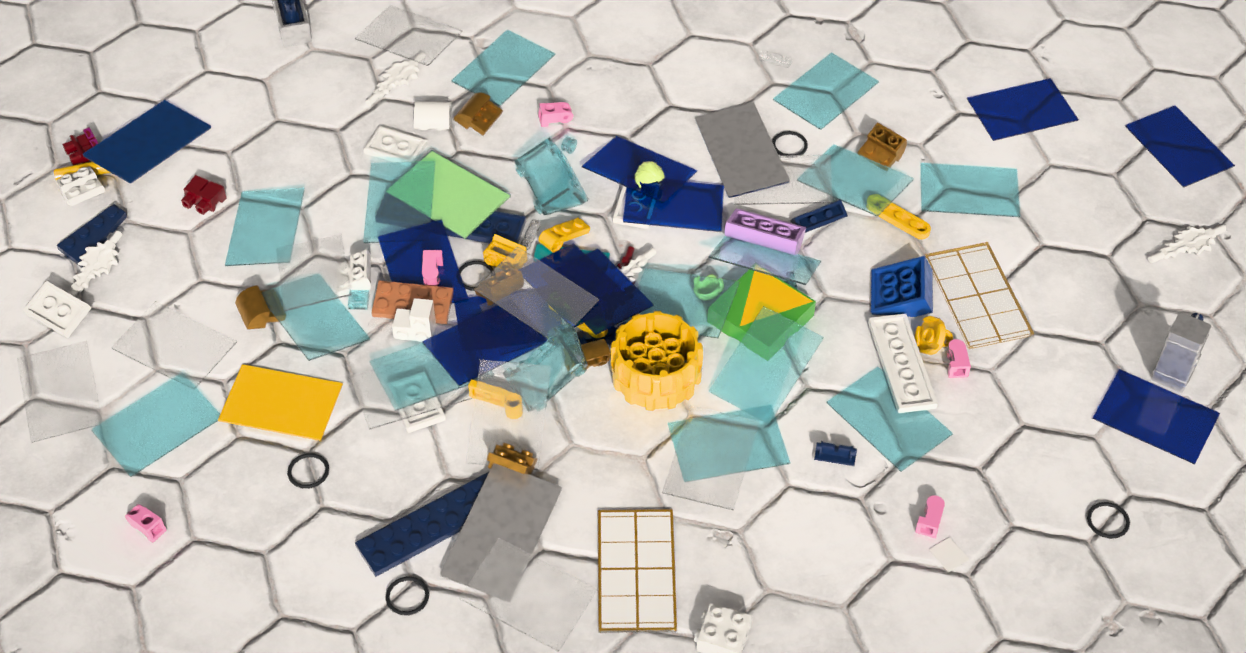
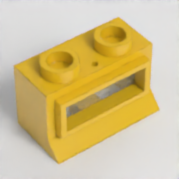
(499, 250)

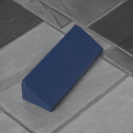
(821, 216)

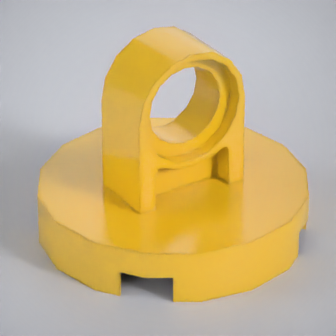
(931, 335)

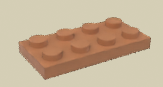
(397, 295)

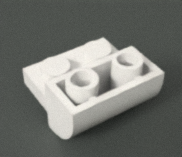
(432, 115)
(79, 186)
(360, 270)

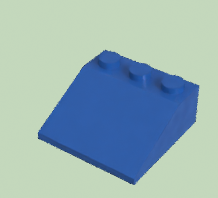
(902, 288)

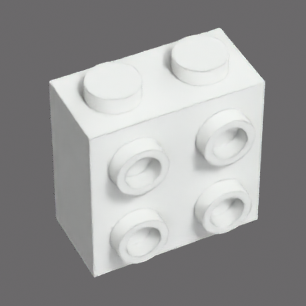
(722, 630)

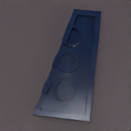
(92, 233)

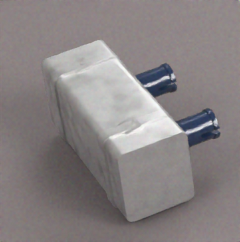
(292, 21)
(1181, 351)

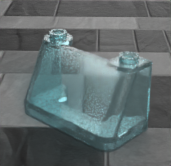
(550, 178)
(563, 354)

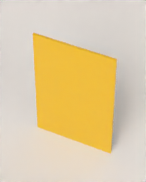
(281, 402)

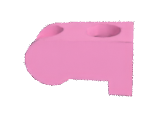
(554, 113)
(430, 264)
(959, 360)
(933, 511)
(146, 522)

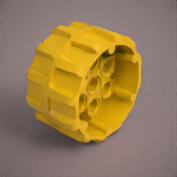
(656, 365)

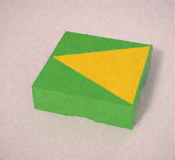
(768, 291)

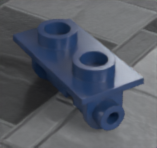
(835, 454)

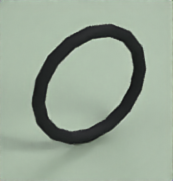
(790, 133)
(472, 263)
(308, 486)
(1109, 536)
(407, 578)

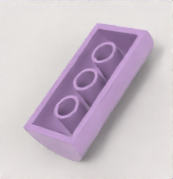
(765, 231)

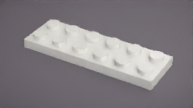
(902, 363)

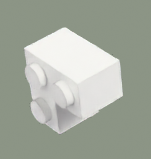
(416, 323)

